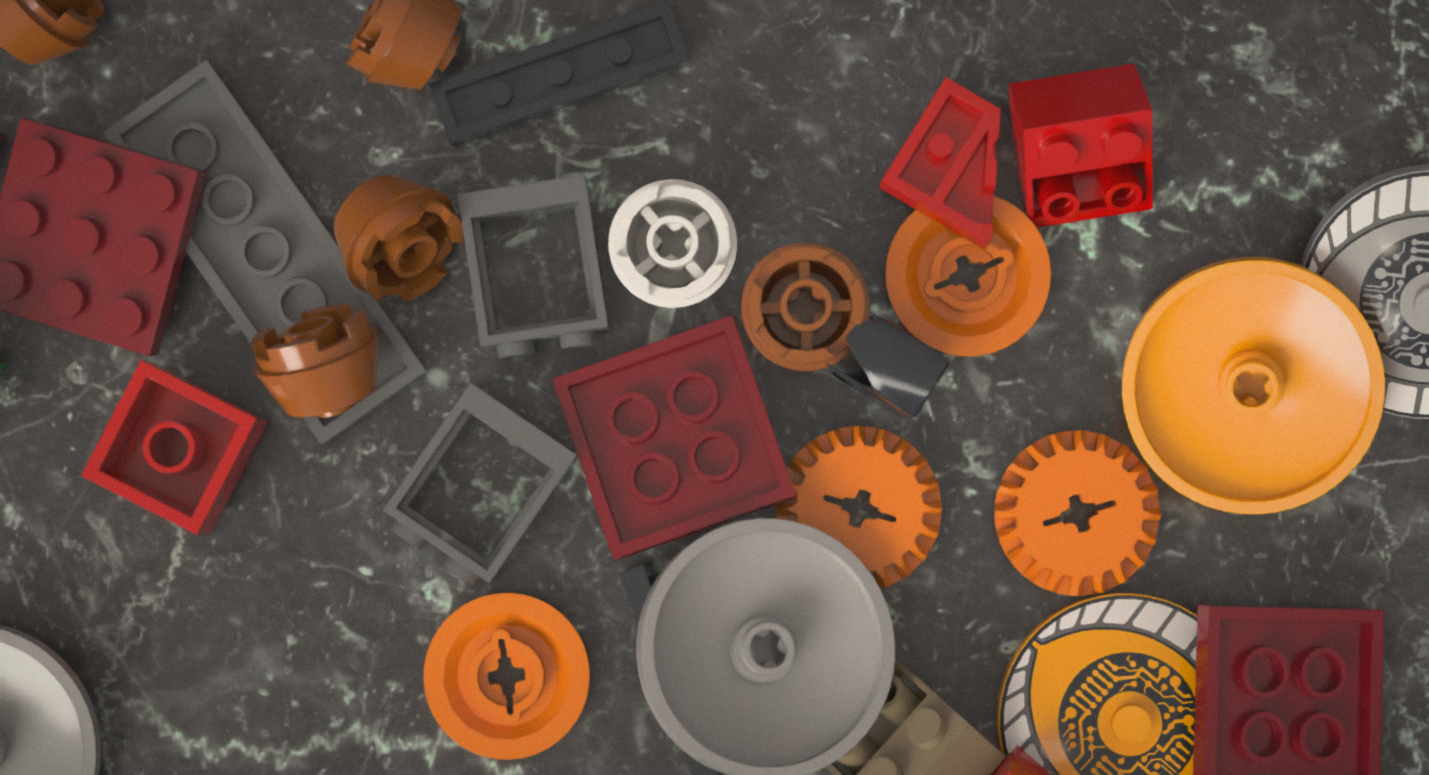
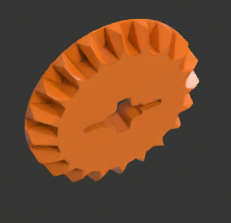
(951, 317)
(898, 485)
(1039, 489)
(478, 711)

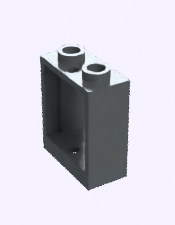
(524, 201)
(418, 528)

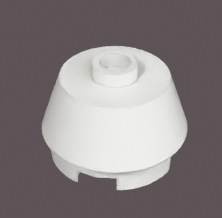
(672, 243)

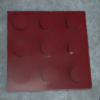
(93, 235)
(673, 438)
(1288, 690)

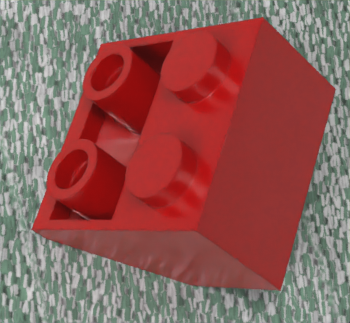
(1082, 145)

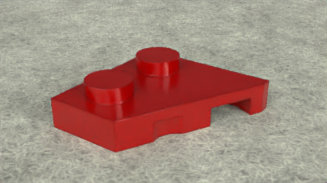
(951, 163)

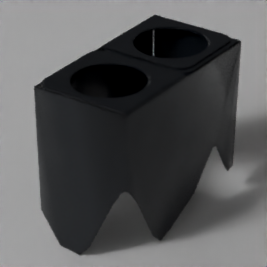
(894, 366)

